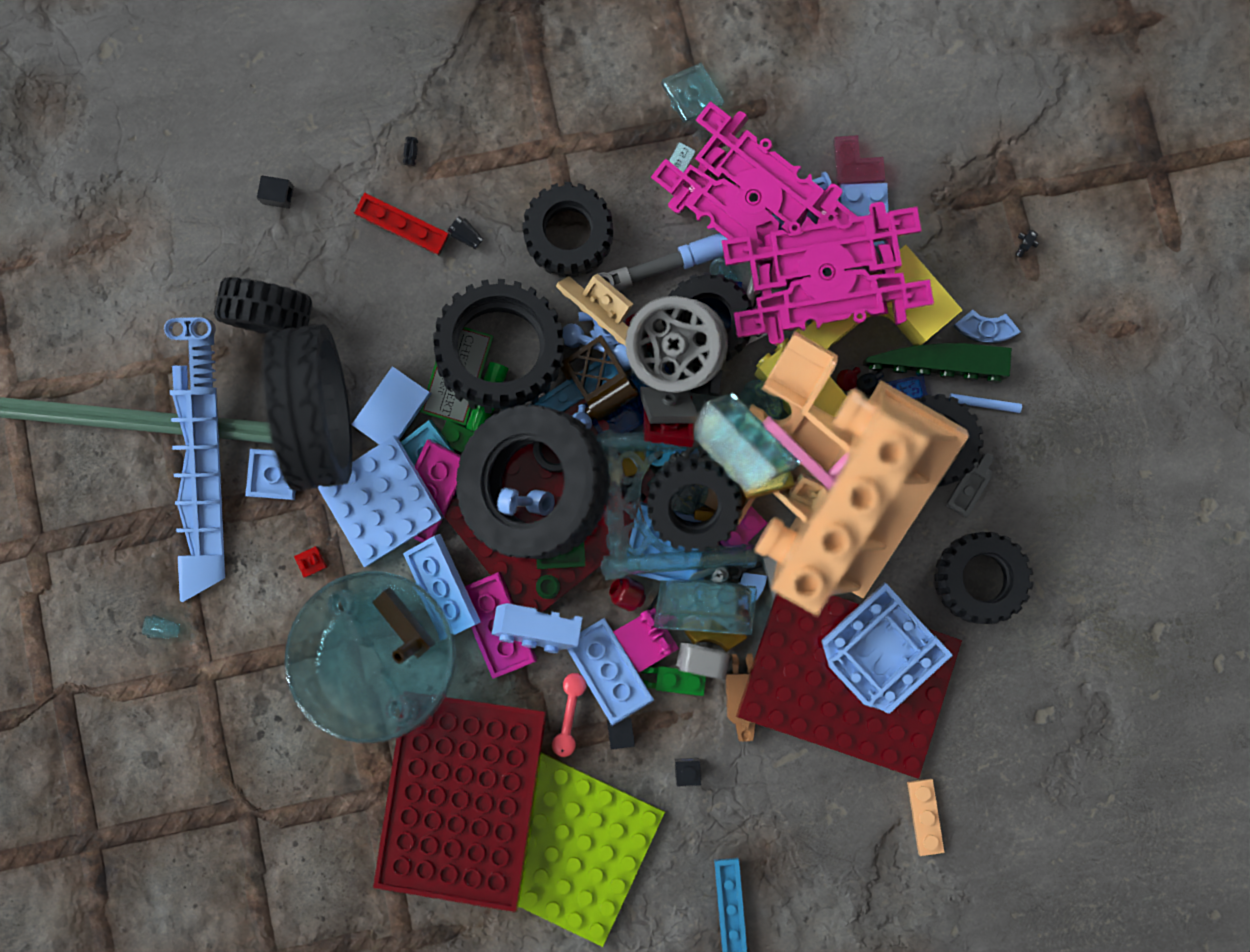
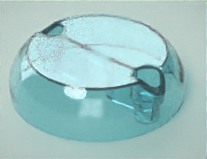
(344, 663)

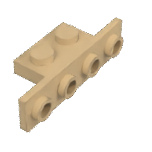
(600, 302)

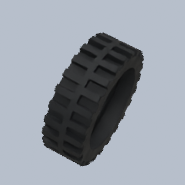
(506, 299)

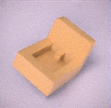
(808, 491)

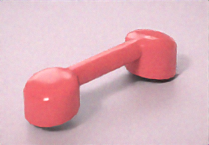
(574, 686)

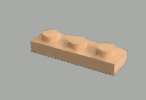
(925, 817)

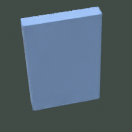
(391, 407)

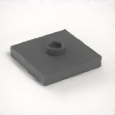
(668, 406)

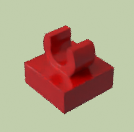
(310, 562)

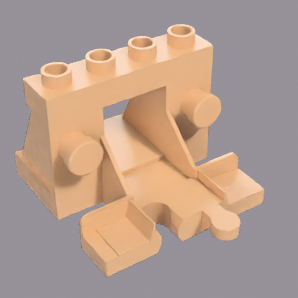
(891, 470)

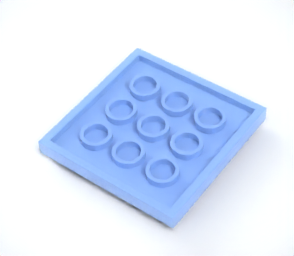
(382, 502)

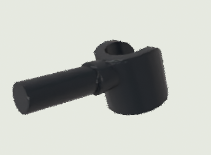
(741, 569)

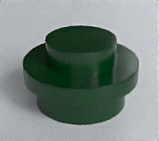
(548, 586)

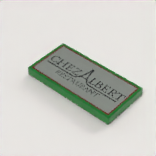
(473, 352)

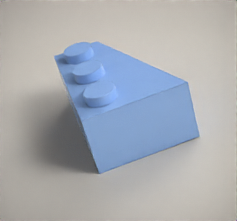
(536, 628)

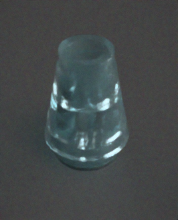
(159, 627)

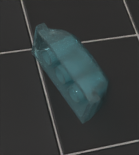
(741, 443)
(705, 606)

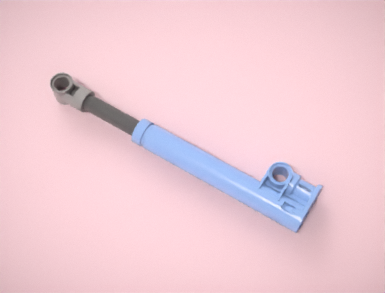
(687, 255)

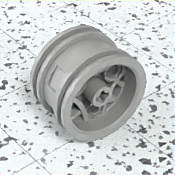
(664, 344)

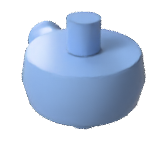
(582, 416)

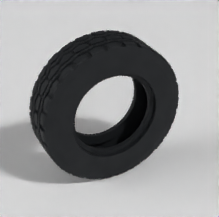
(482, 474)

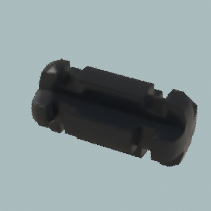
(410, 151)

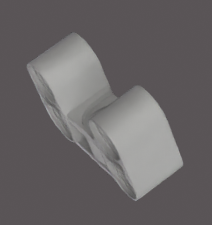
(702, 660)

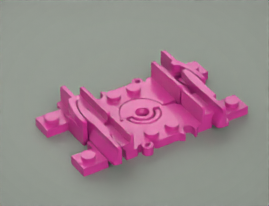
(752, 171)
(832, 297)

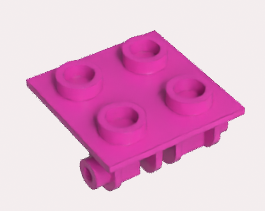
(644, 642)

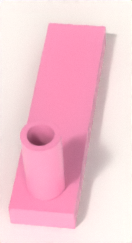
(806, 459)

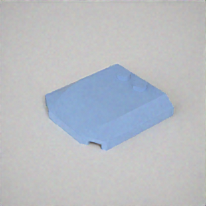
(883, 651)

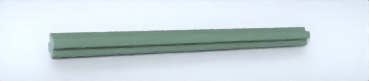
(123, 419)

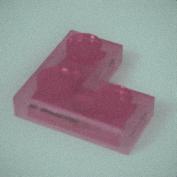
(852, 168)

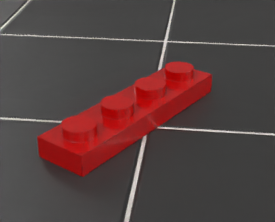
(401, 224)

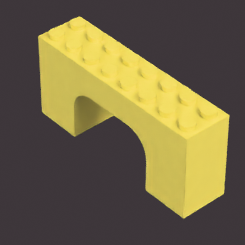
(918, 328)

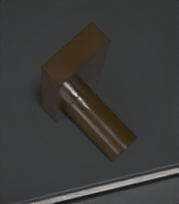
(414, 636)

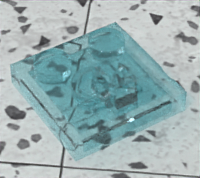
(691, 92)

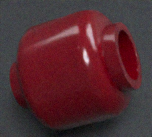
(627, 593)

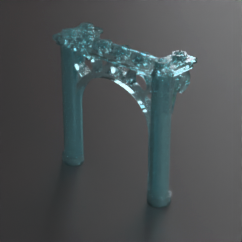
(621, 564)

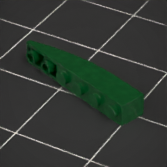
(948, 360)

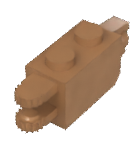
(735, 688)

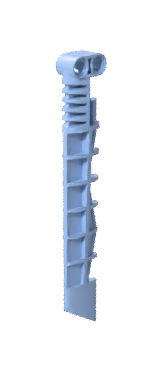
(200, 483)

